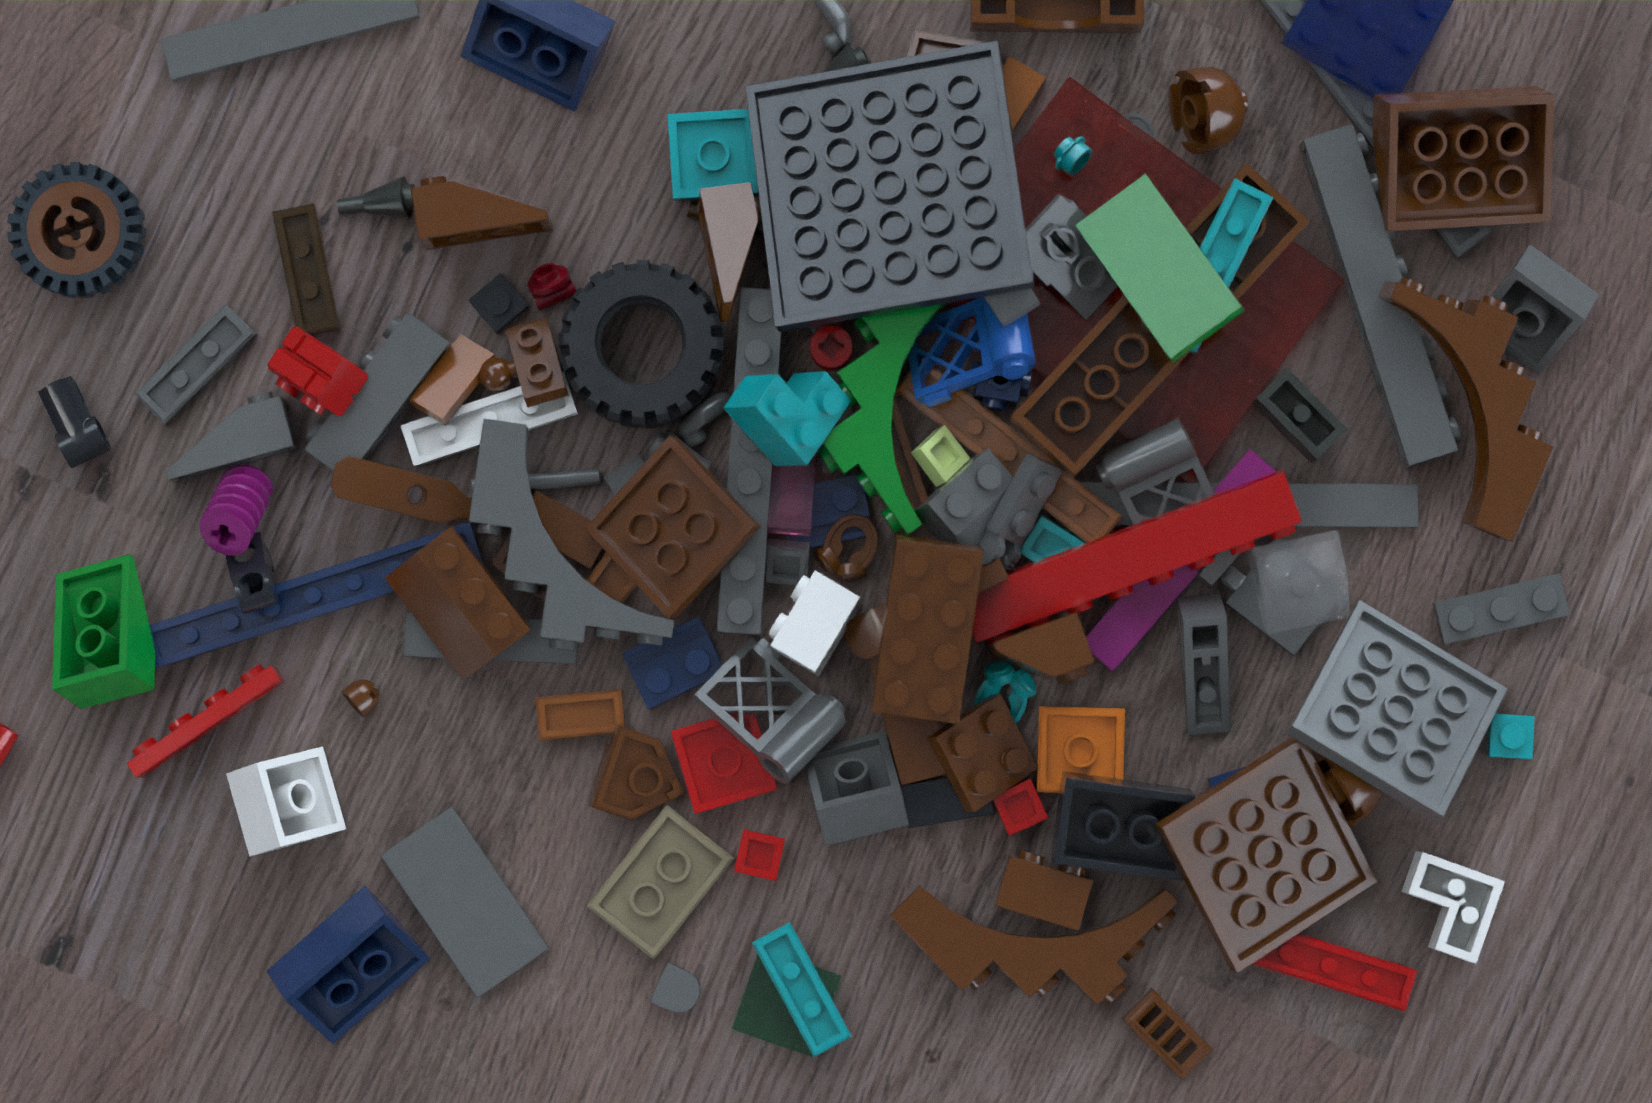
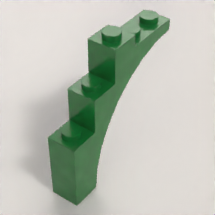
(866, 436)

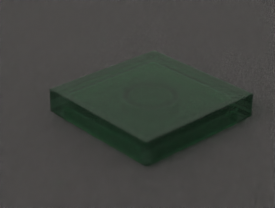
(765, 1013)

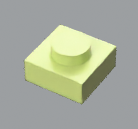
(940, 455)

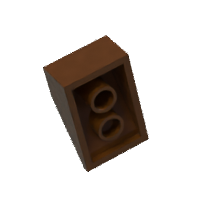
(462, 214)

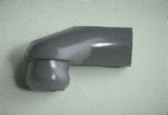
(839, 23)

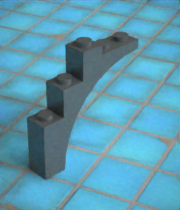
(571, 604)

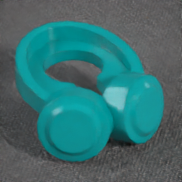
(1000, 674)

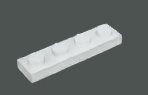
(432, 440)

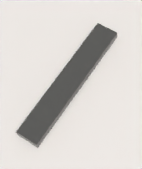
(278, 33)

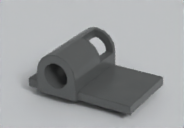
(1066, 259)

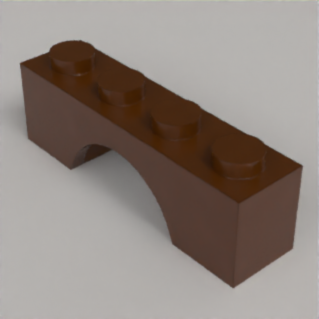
(1057, 16)

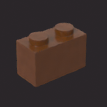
(1044, 891)

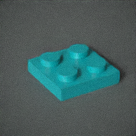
(710, 151)

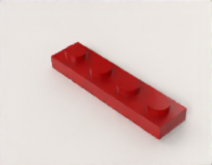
(189, 729)

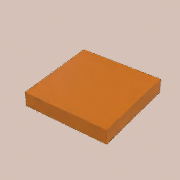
(1079, 742)

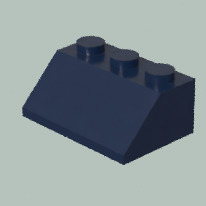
(540, 45)
(347, 965)

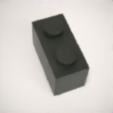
(1299, 415)

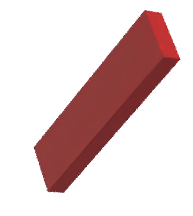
(1342, 970)

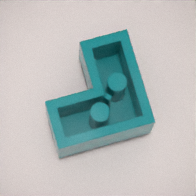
(788, 418)

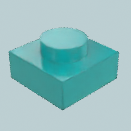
(1511, 736)

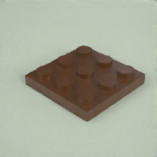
(672, 527)

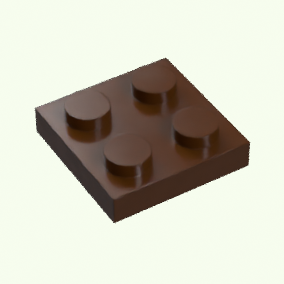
(983, 753)

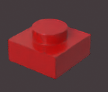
(1020, 807)
(759, 855)

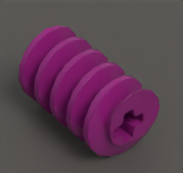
(235, 509)

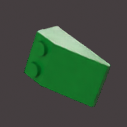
(101, 634)

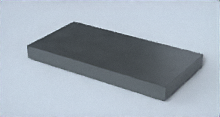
(465, 901)

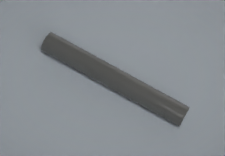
(561, 479)

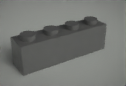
(393, 377)

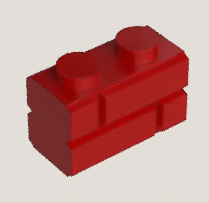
(317, 372)

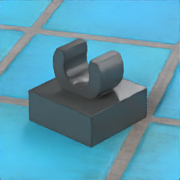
(1222, 570)

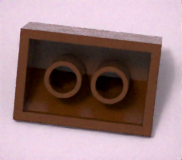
(458, 602)
(1048, 650)

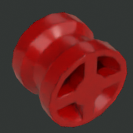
(831, 355)

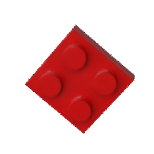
(718, 765)

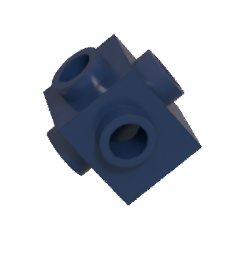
(1000, 396)

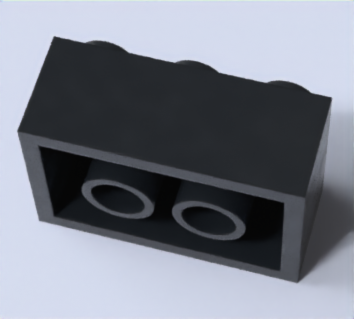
(1113, 826)

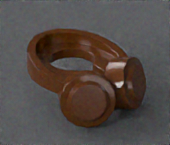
(828, 554)

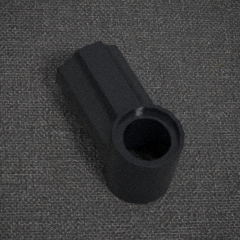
(78, 431)

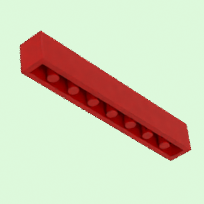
(1137, 554)

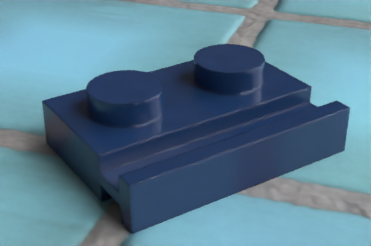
(831, 502)
(676, 665)

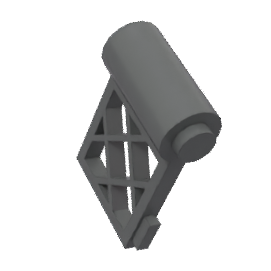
(1150, 461)
(798, 731)

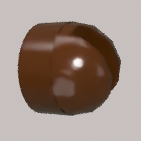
(362, 696)

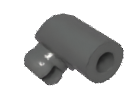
(700, 416)

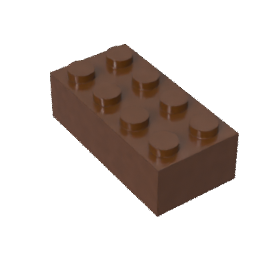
(927, 629)

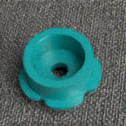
(1072, 155)

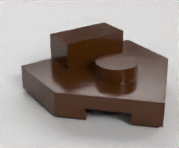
(634, 775)

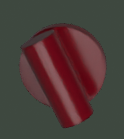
(550, 285)

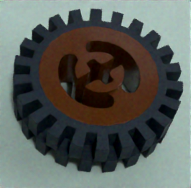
(64, 191)

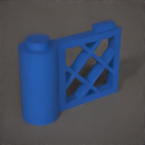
(1003, 350)

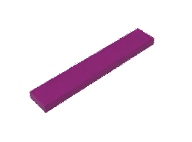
(1138, 611)

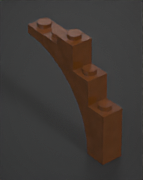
(1506, 458)
(1088, 958)

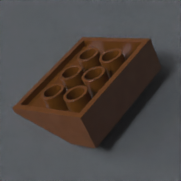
(1464, 157)

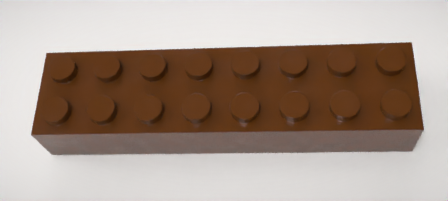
(1122, 359)

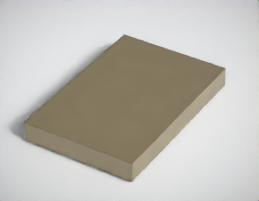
(660, 882)

